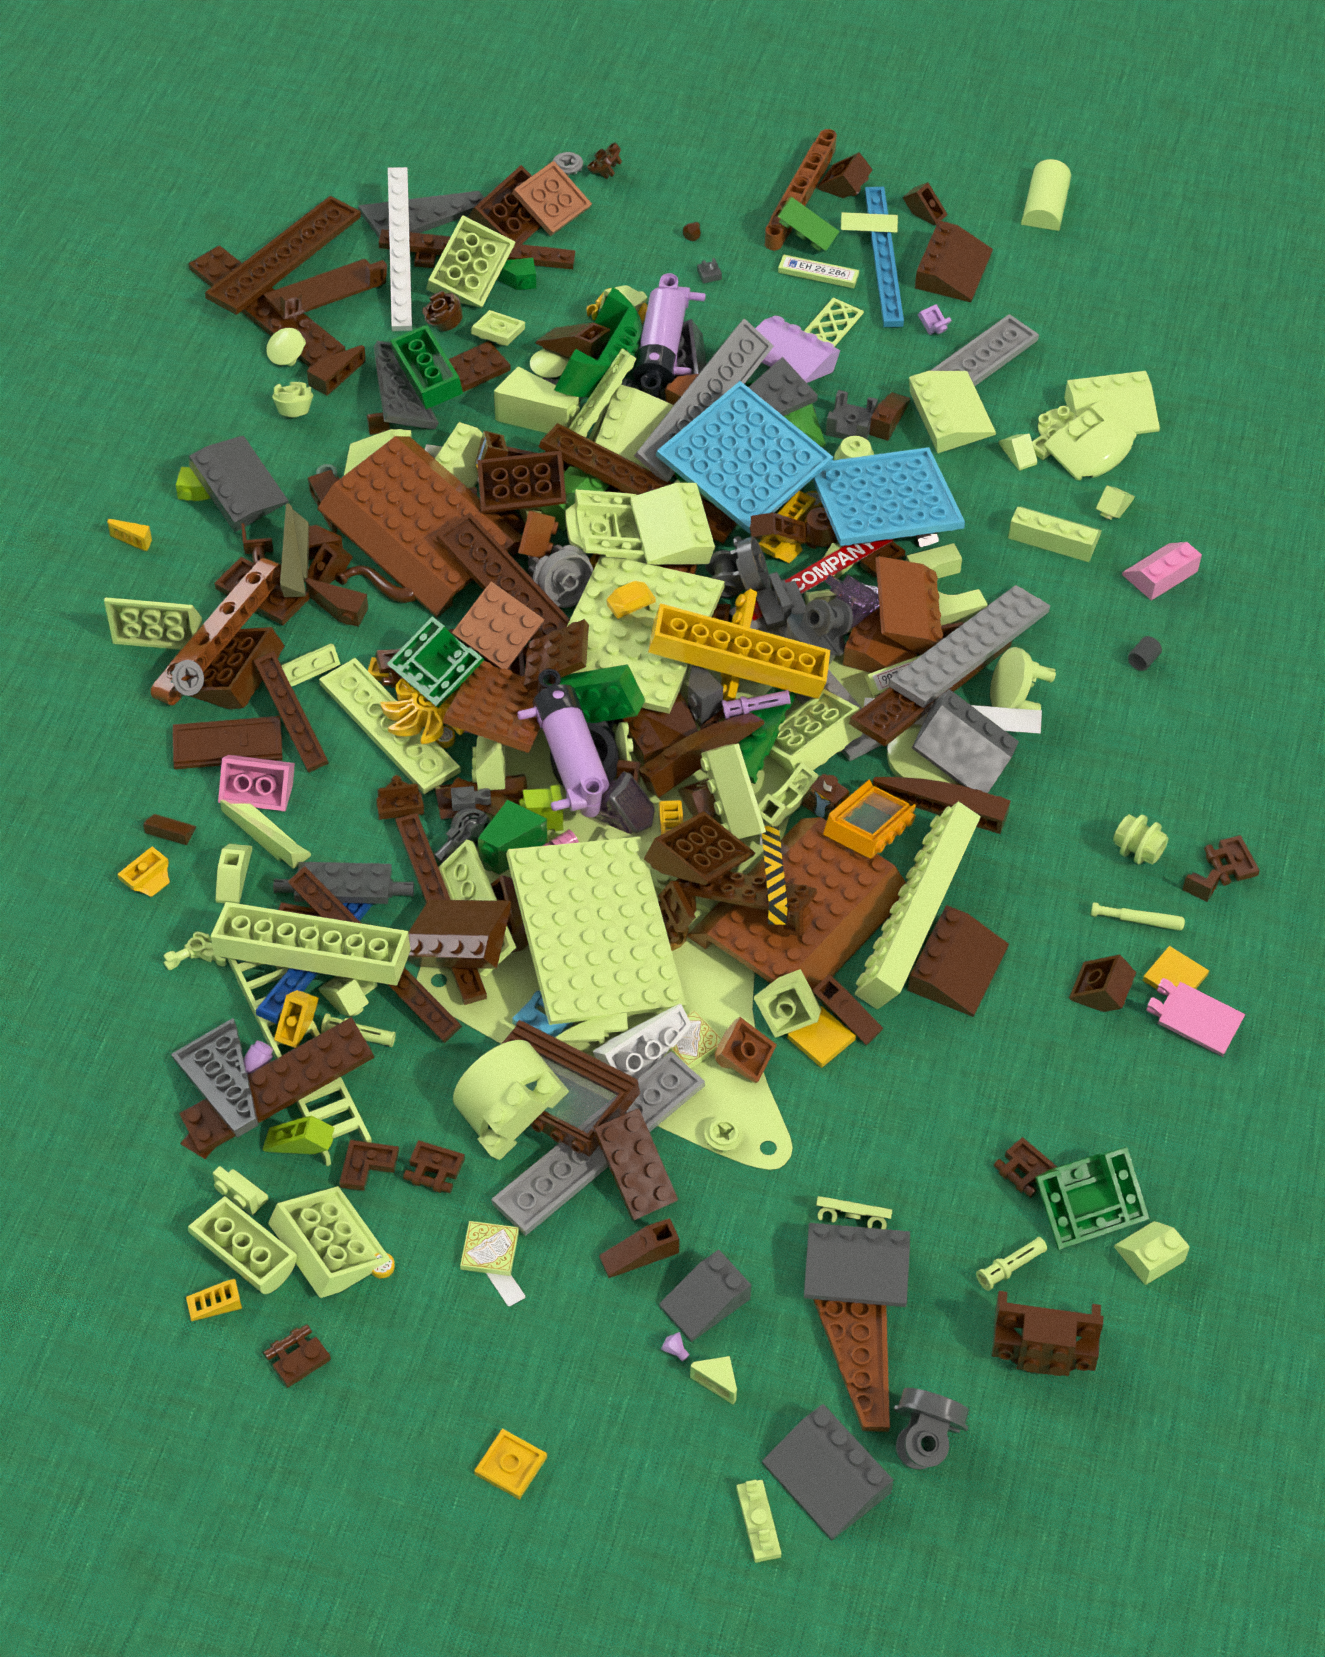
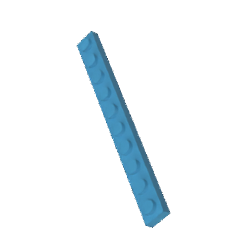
(884, 262)

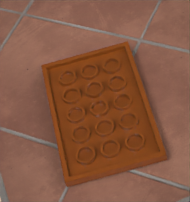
(490, 706)

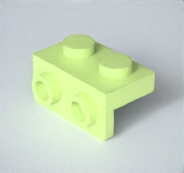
(239, 1190)

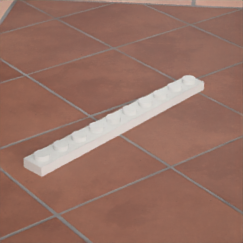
(399, 249)

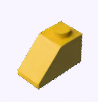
(295, 1018)

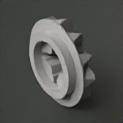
(565, 158)
(192, 685)

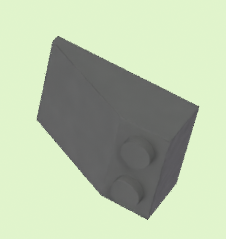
(706, 1296)

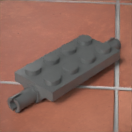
(352, 882)

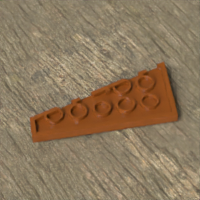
(861, 1352)

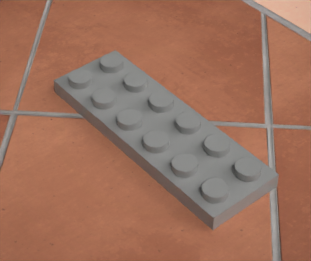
(991, 349)

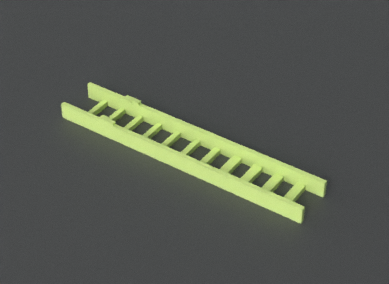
(338, 1084)

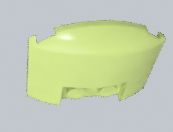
(1092, 442)

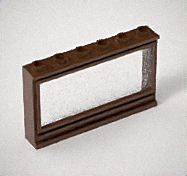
(594, 1094)

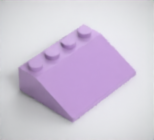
(802, 350)

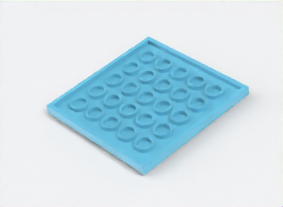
(744, 455)
(887, 497)

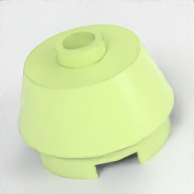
(293, 399)
(853, 447)

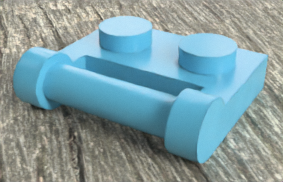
(537, 1019)

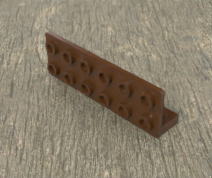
(327, 287)
(752, 892)

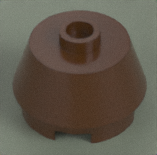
(443, 311)
(819, 529)

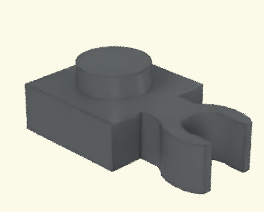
(466, 797)

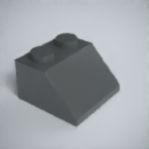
(704, 695)

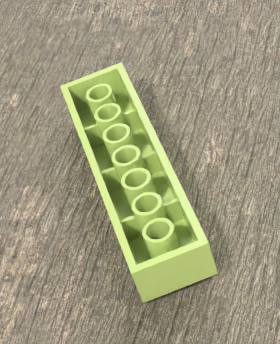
(311, 943)

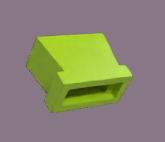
(540, 802)

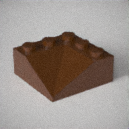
(657, 730)

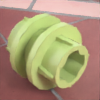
(1142, 840)

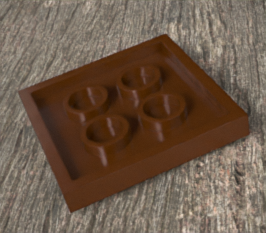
(560, 650)

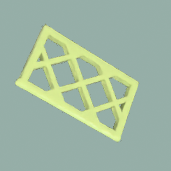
(845, 308)

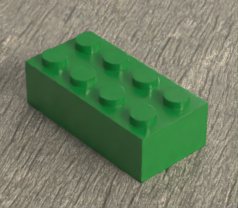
(426, 366)
(606, 693)

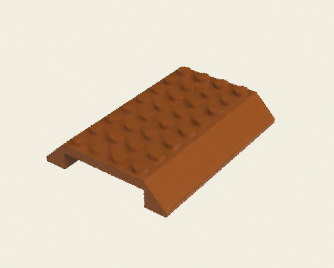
(397, 507)
(846, 911)

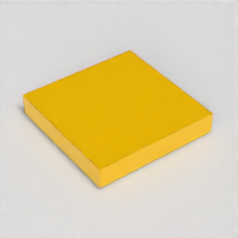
(1175, 968)
(822, 1039)
(510, 1464)

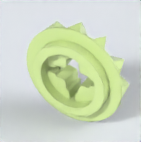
(726, 1125)

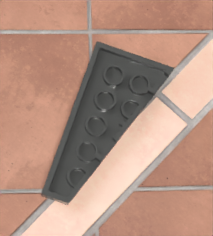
(784, 388)
(398, 397)
(220, 1075)

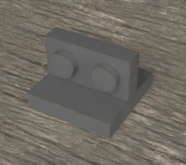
(779, 601)

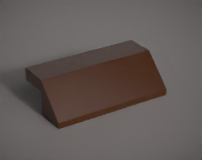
(513, 788)

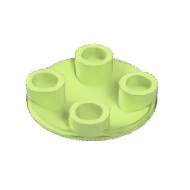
(285, 346)
(548, 363)
(1055, 419)
(624, 744)

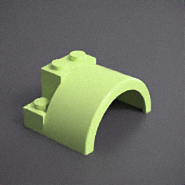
(496, 1094)

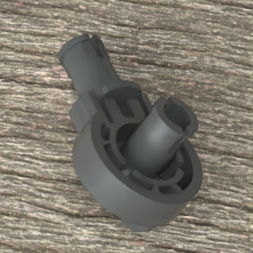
(463, 829)

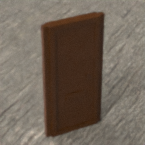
(208, 742)

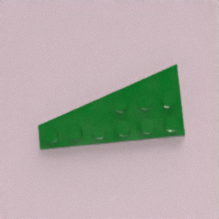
(761, 741)

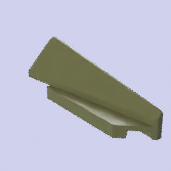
(294, 554)

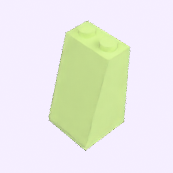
(533, 403)

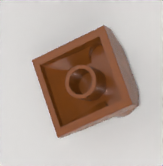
(744, 1050)

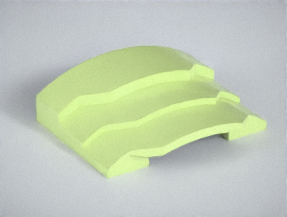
(604, 525)

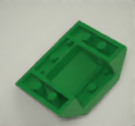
(435, 662)
(1091, 1197)

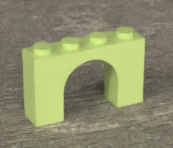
(946, 562)

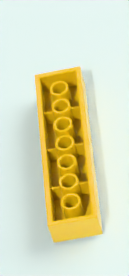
(739, 651)

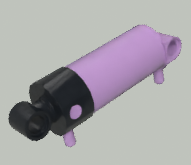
(661, 335)
(570, 743)

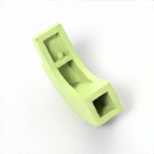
(789, 797)

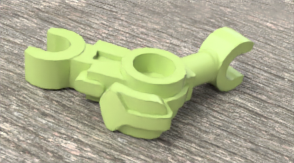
(197, 947)

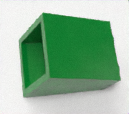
(510, 829)

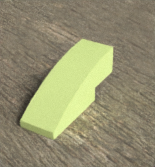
(595, 1032)

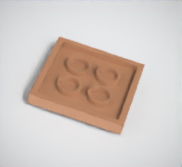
(552, 198)
(498, 626)

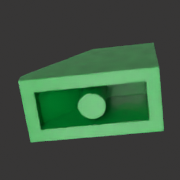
(519, 274)

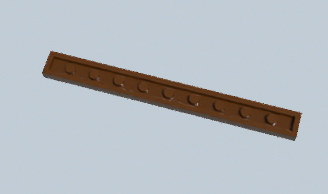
(436, 244)
(433, 888)
(408, 987)

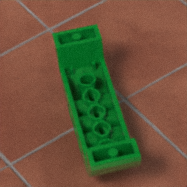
(584, 372)

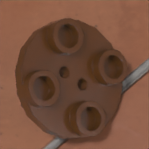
(604, 160)

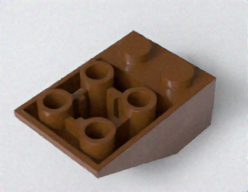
(586, 337)

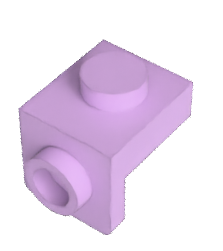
(934, 320)

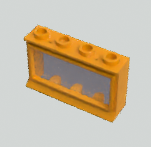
(869, 820)

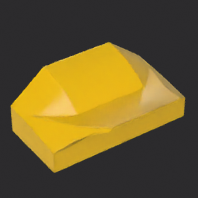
(781, 550)
(630, 598)
(146, 873)

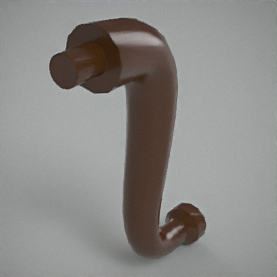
(395, 593)

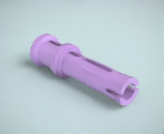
(744, 707)

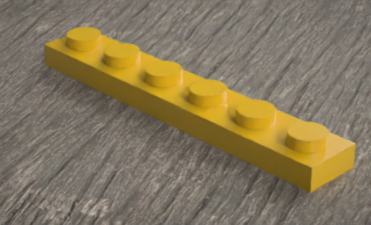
(743, 616)

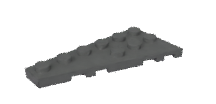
(423, 212)

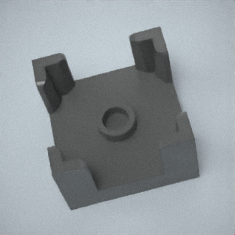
(850, 419)

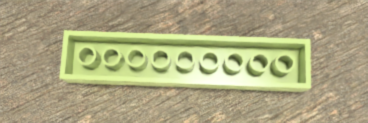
(917, 905)

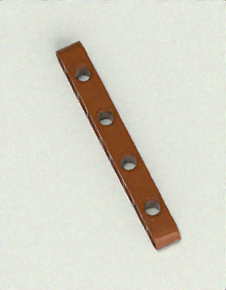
(802, 185)
(221, 626)

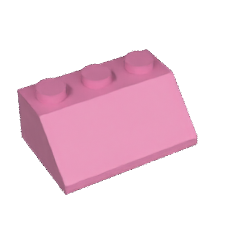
(1164, 569)
(256, 782)

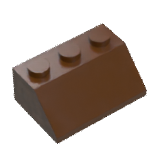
(505, 891)

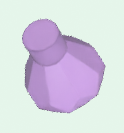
(674, 1345)

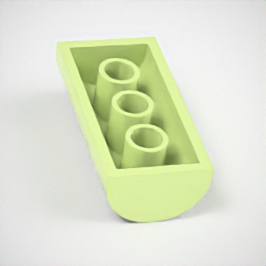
(1047, 195)
(244, 1245)

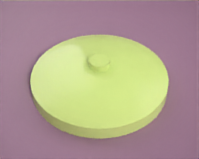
(910, 764)

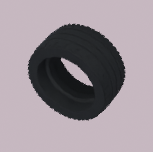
(605, 741)

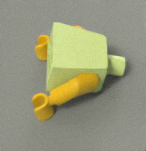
(638, 300)

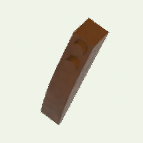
(684, 757)
(938, 795)

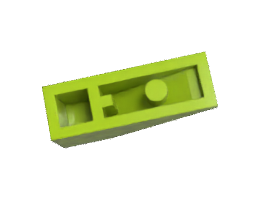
(189, 486)
(299, 1136)

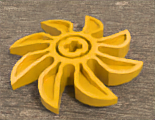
(415, 712)

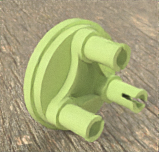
(1014, 678)

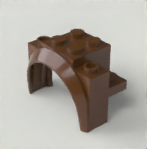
(1046, 1337)

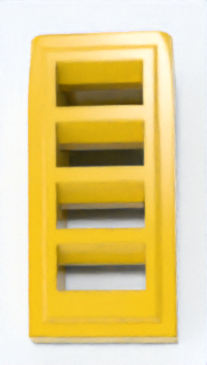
(803, 509)
(130, 533)
(670, 810)
(224, 1306)

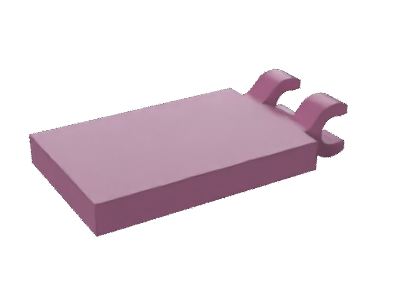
(1196, 1016)

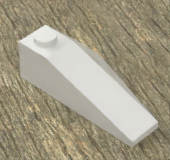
(646, 1043)

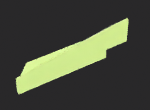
(265, 833)

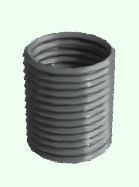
(1144, 653)

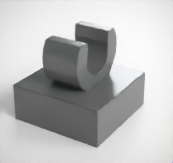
(709, 271)

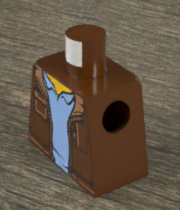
(491, 446)
(825, 796)

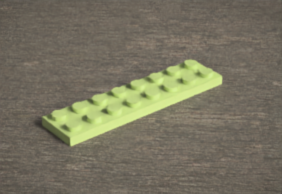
(361, 698)

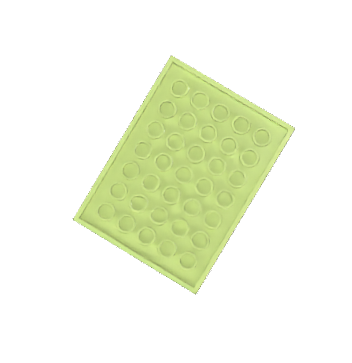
(628, 638)
(595, 929)

